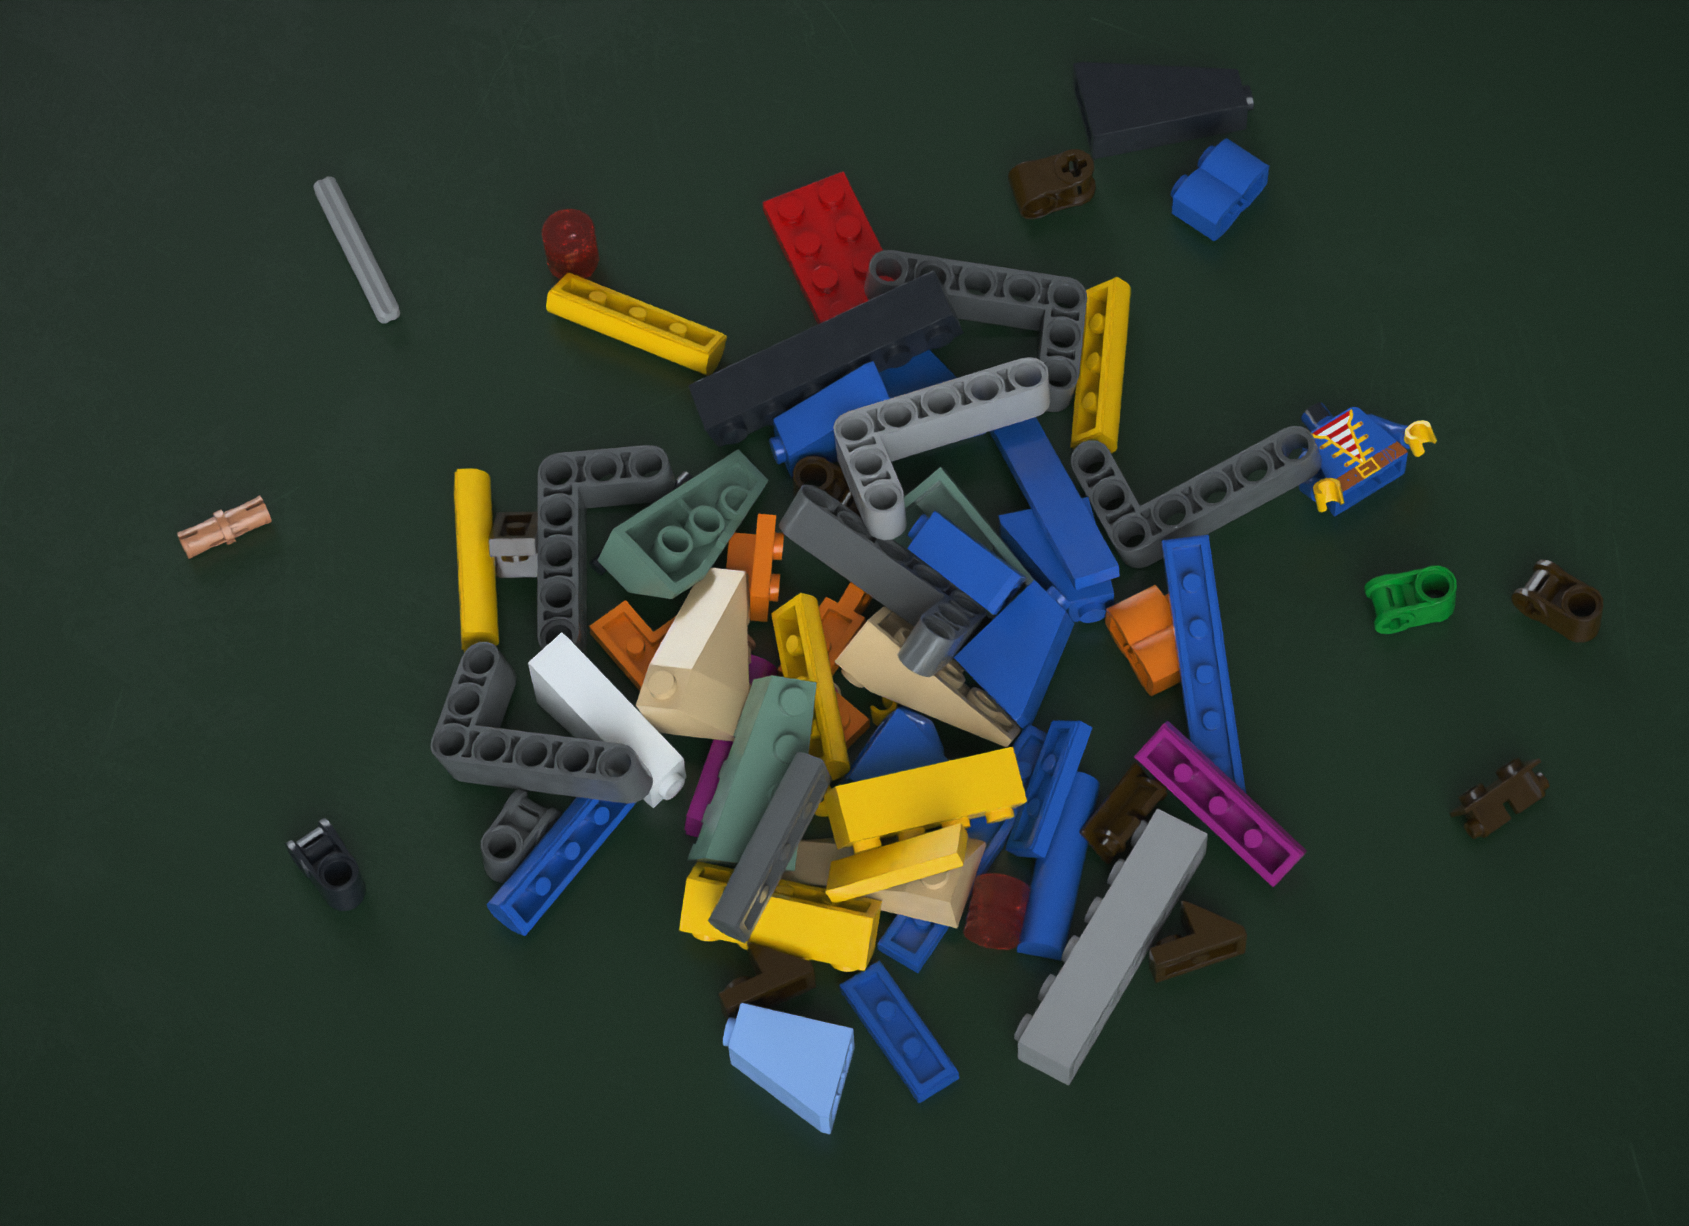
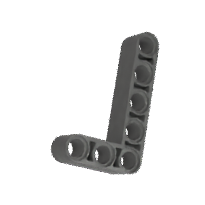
(999, 307)
(1192, 495)
(570, 539)
(891, 574)
(480, 752)

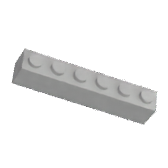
(1111, 946)

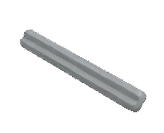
(356, 249)

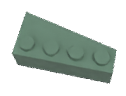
(767, 737)

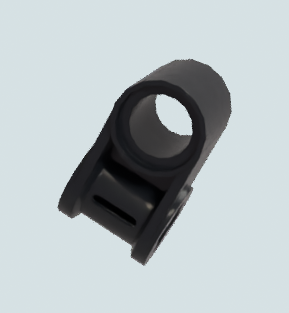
(324, 860)

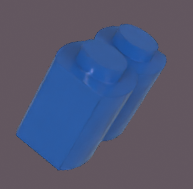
(1219, 188)

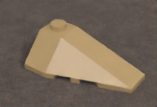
(874, 664)
(702, 665)
(931, 898)

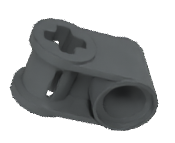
(515, 829)

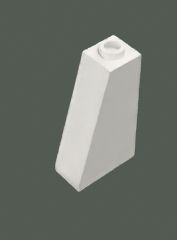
(594, 709)

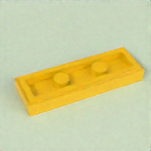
(897, 863)

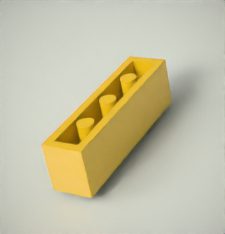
(925, 799)
(795, 921)

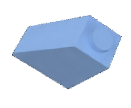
(792, 1059)

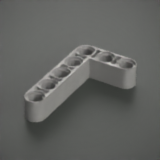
(925, 420)

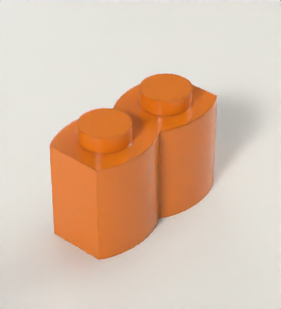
(1146, 638)

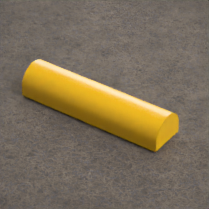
(637, 323)
(1102, 365)
(474, 564)
(806, 658)

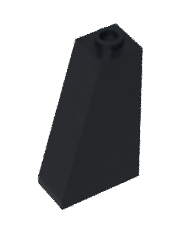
(1156, 105)

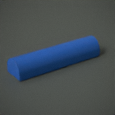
(555, 862)
(1059, 875)

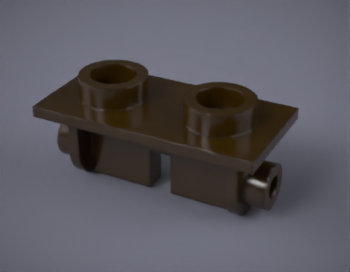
(1484, 805)
(1122, 812)

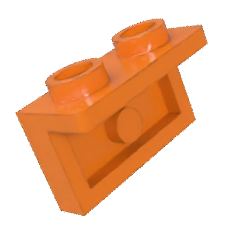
(755, 556)

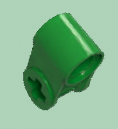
(1407, 598)

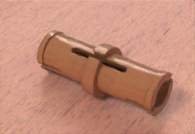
(224, 527)

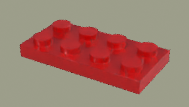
(825, 243)

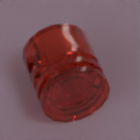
(570, 243)
(997, 911)

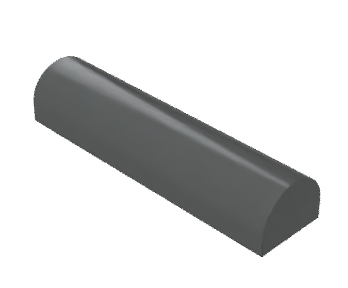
(771, 847)

